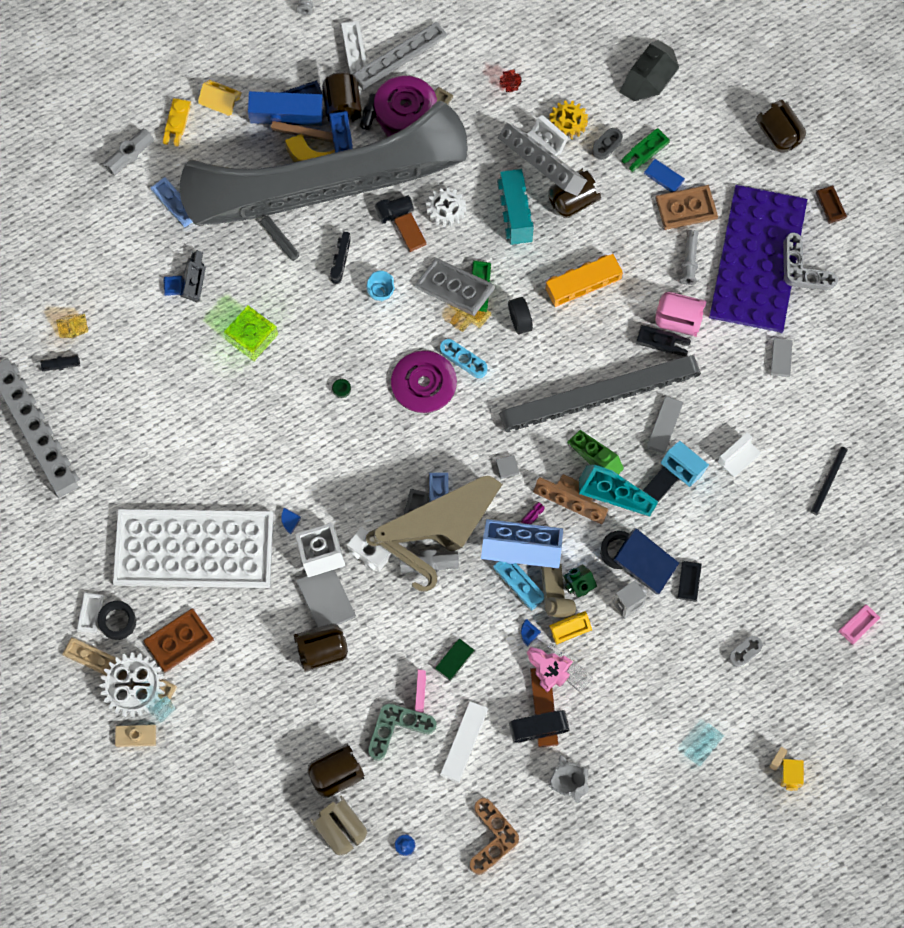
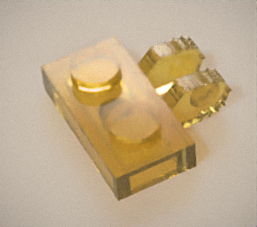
(478, 320)

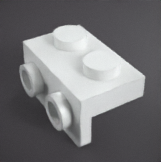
(548, 135)

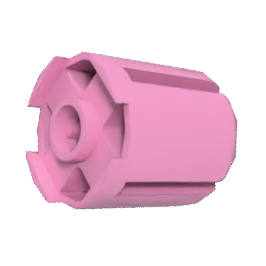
(680, 313)

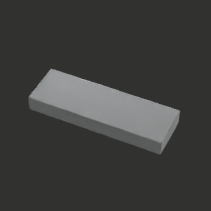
(665, 424)

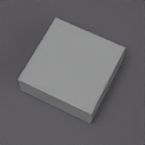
(507, 467)

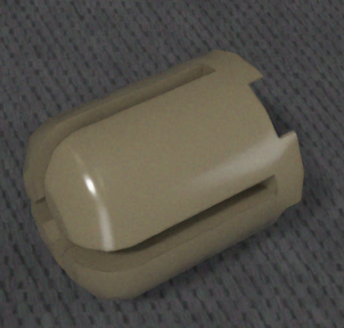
(331, 832)

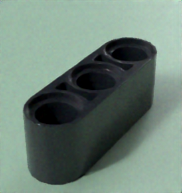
(539, 726)

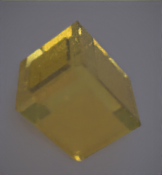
(72, 325)

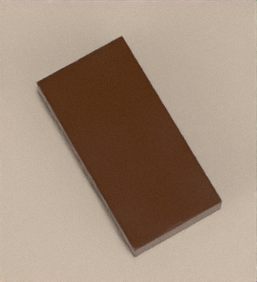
(831, 204)

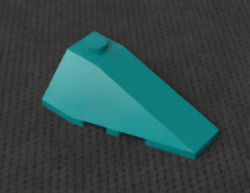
(613, 489)

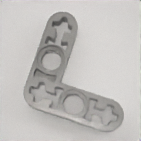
(798, 270)

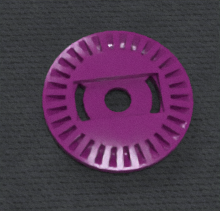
(406, 87)
(418, 397)

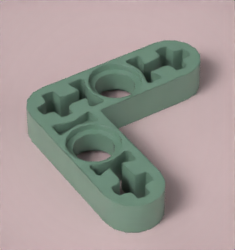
(390, 724)

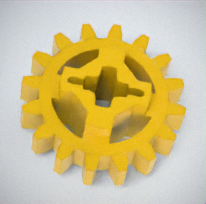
(568, 118)

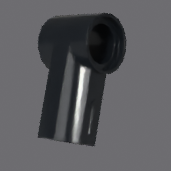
(389, 210)

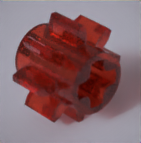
(510, 80)

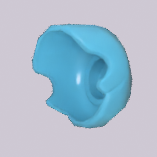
(379, 280)

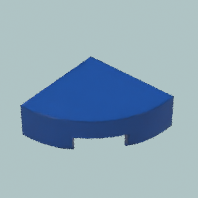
(289, 520)
(529, 632)

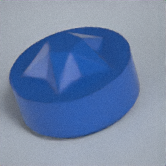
(405, 845)

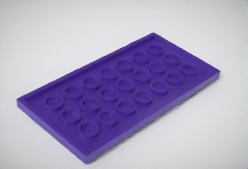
(751, 267)

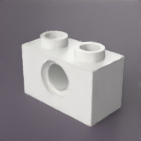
(372, 561)

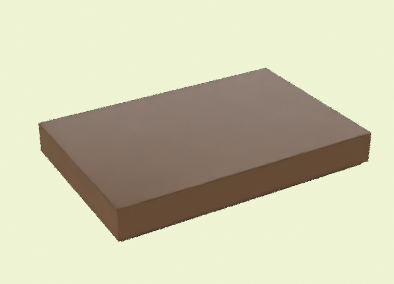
(686, 207)

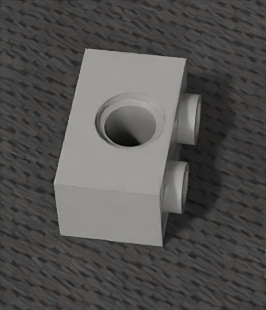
(630, 599)

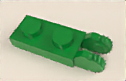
(646, 148)

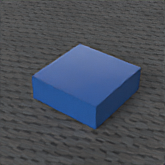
(173, 285)

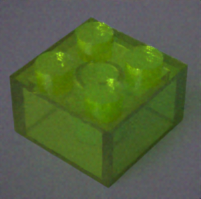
(251, 333)

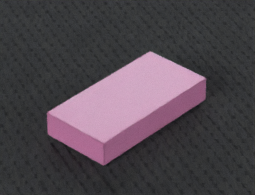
(859, 624)
(420, 694)

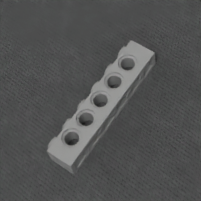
(542, 159)

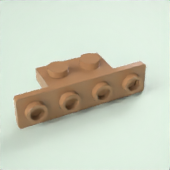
(567, 495)

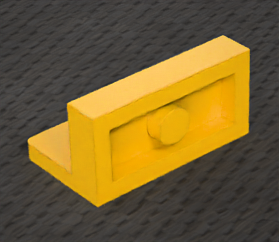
(218, 97)

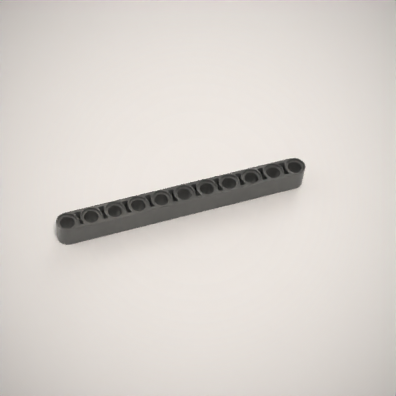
(600, 392)

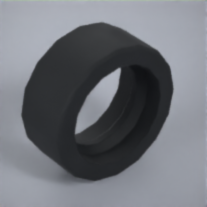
(520, 315)
(622, 535)
(116, 635)

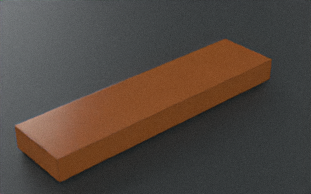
(543, 703)

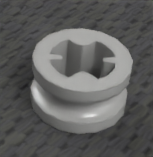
(305, 7)

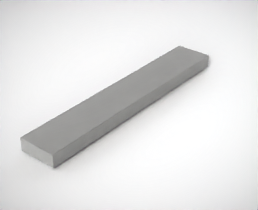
(399, 55)

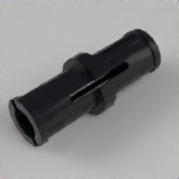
(368, 113)
(60, 363)

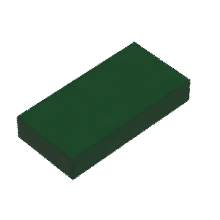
(454, 659)

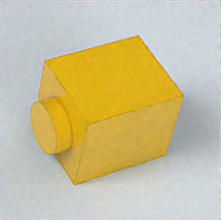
(792, 774)

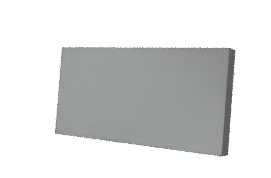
(455, 286)

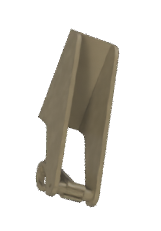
(445, 520)

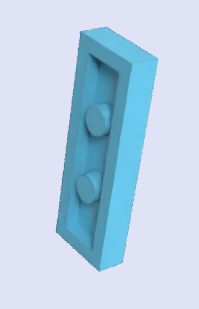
(520, 583)

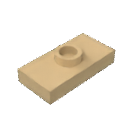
(135, 735)

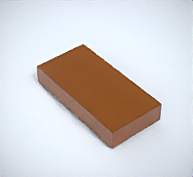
(410, 232)

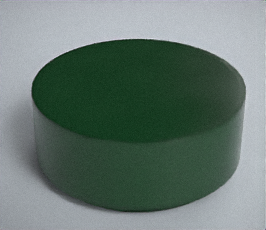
(341, 388)

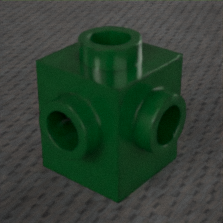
(579, 581)

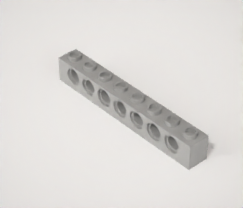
(61, 484)

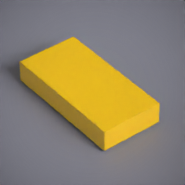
(570, 627)

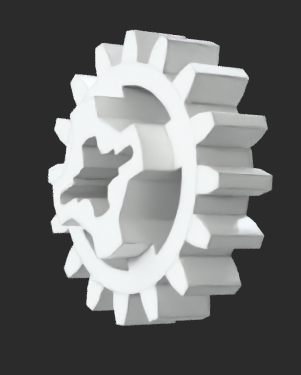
(440, 212)

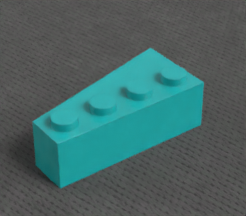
(516, 207)

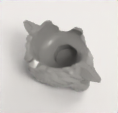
(569, 779)

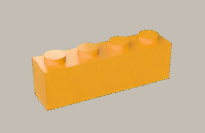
(583, 279)

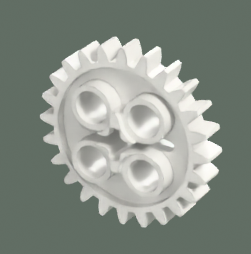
(133, 667)

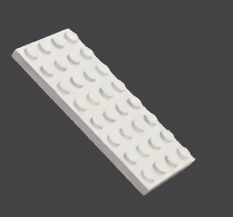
(193, 548)

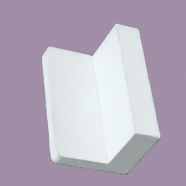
(739, 455)

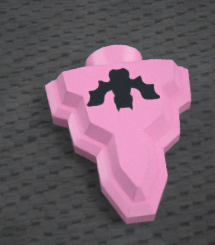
(549, 667)

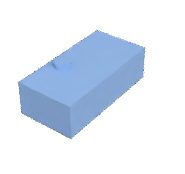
(522, 543)

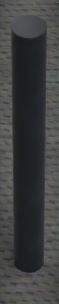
(829, 480)

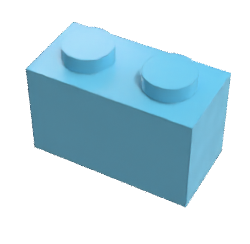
(684, 463)

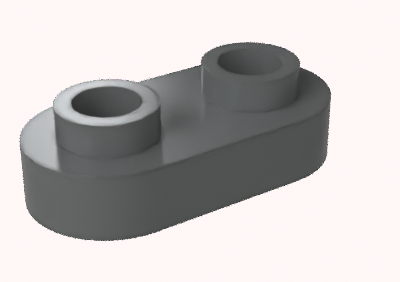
(606, 144)

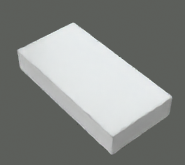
(89, 613)

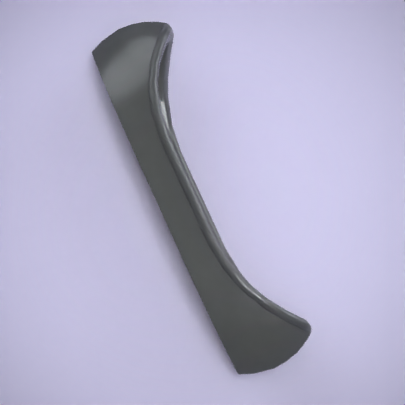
(231, 194)

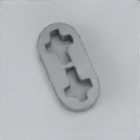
(743, 648)

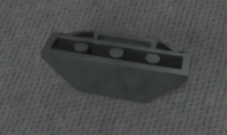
(650, 72)

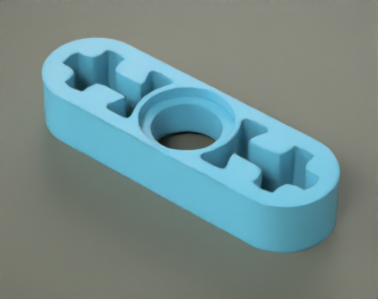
(462, 351)

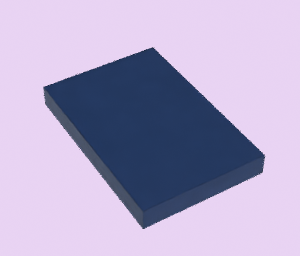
(646, 561)

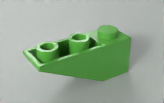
(595, 452)

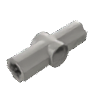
(121, 158)
(436, 559)

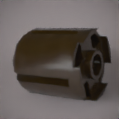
(342, 95)
(781, 127)
(570, 204)
(321, 646)
(335, 771)

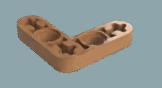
(498, 842)

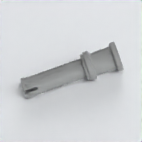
(690, 265)

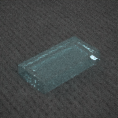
(163, 709)
(704, 745)

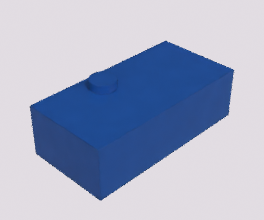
(285, 108)

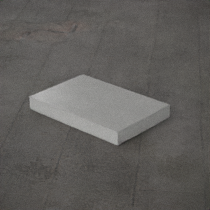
(326, 598)

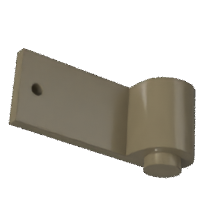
(554, 595)

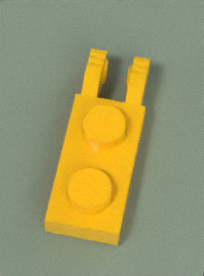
(177, 120)

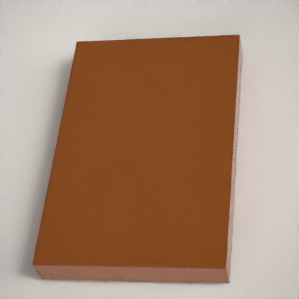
(178, 640)

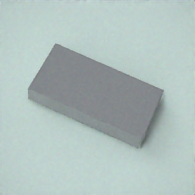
(781, 357)

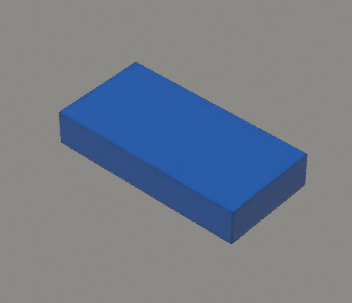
(664, 176)

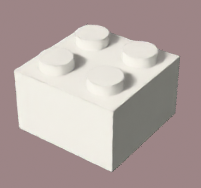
(320, 550)

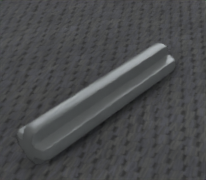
(280, 238)

